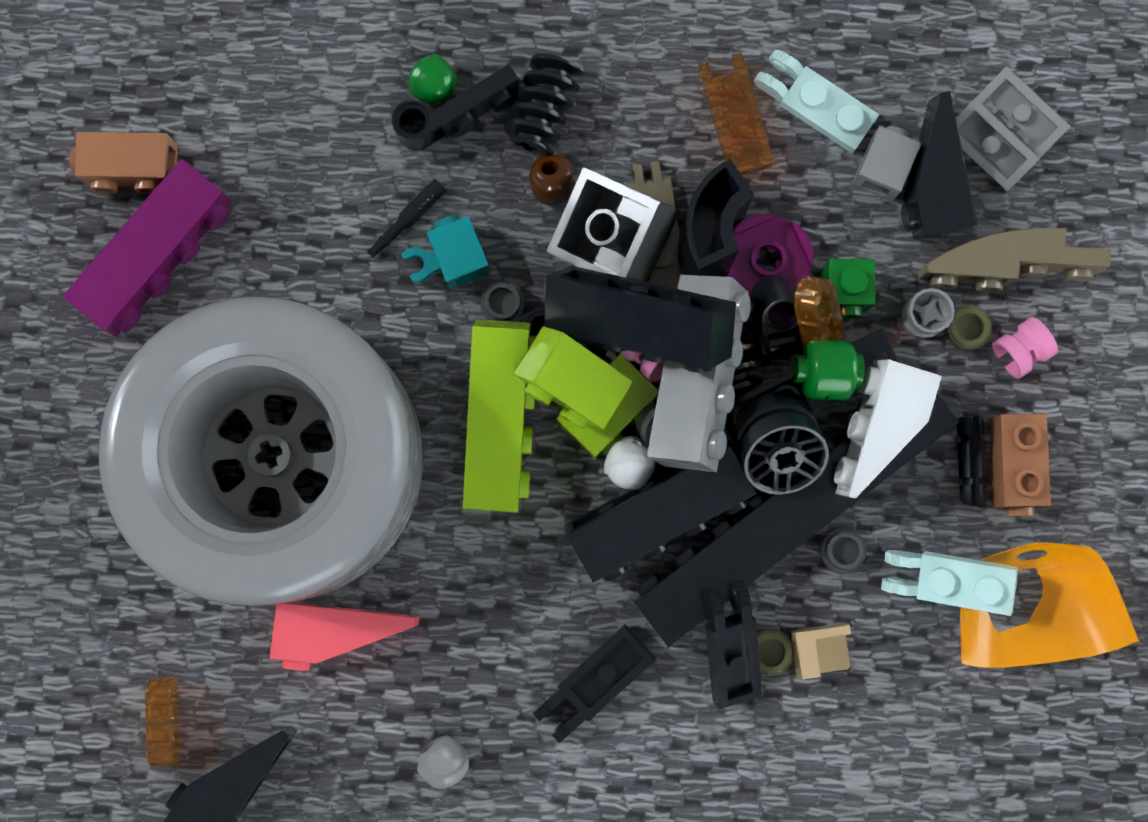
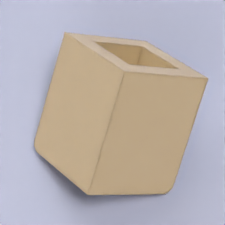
(820, 650)

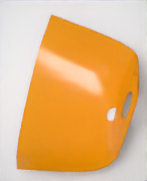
(1075, 618)

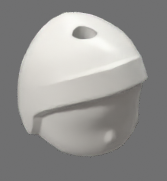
(628, 463)

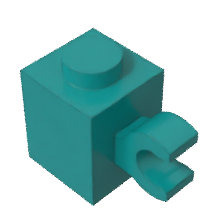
(455, 253)

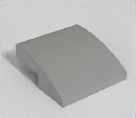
(1008, 129)

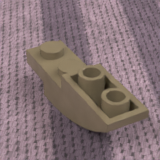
(999, 257)

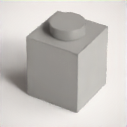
(886, 162)

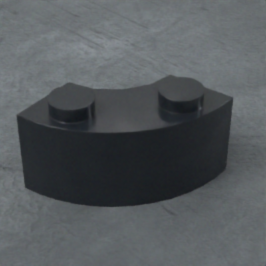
(706, 235)

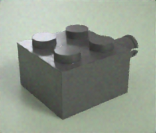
(612, 228)

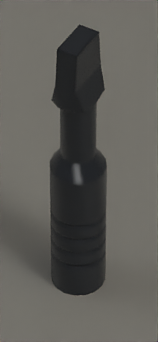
(409, 215)

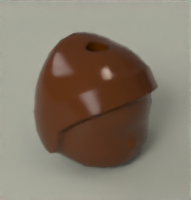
(551, 179)

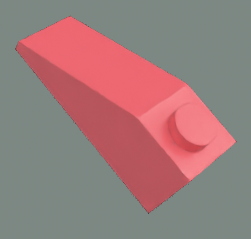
(320, 632)

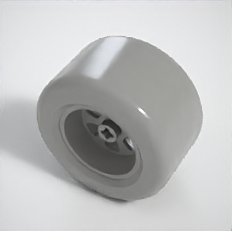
(166, 438)

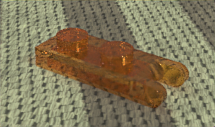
(737, 117)

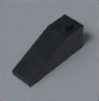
(938, 183)
(230, 787)

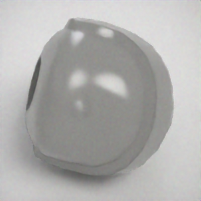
(443, 762)

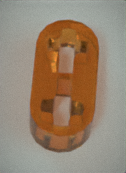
(818, 310)
(162, 721)

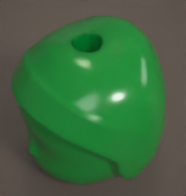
(432, 80)

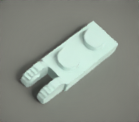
(818, 102)
(955, 581)

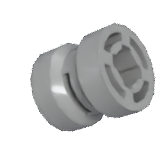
(932, 307)

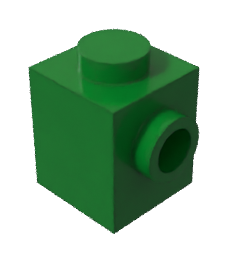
(853, 284)

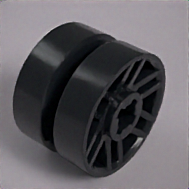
(779, 443)

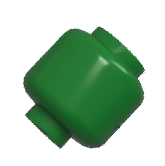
(828, 370)

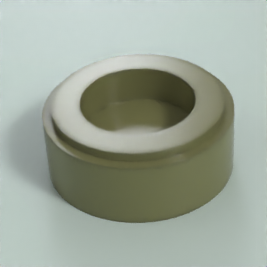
(969, 328)
(775, 652)

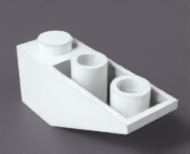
(892, 412)

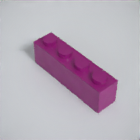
(149, 249)

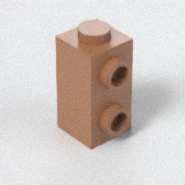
(122, 160)
(1019, 463)

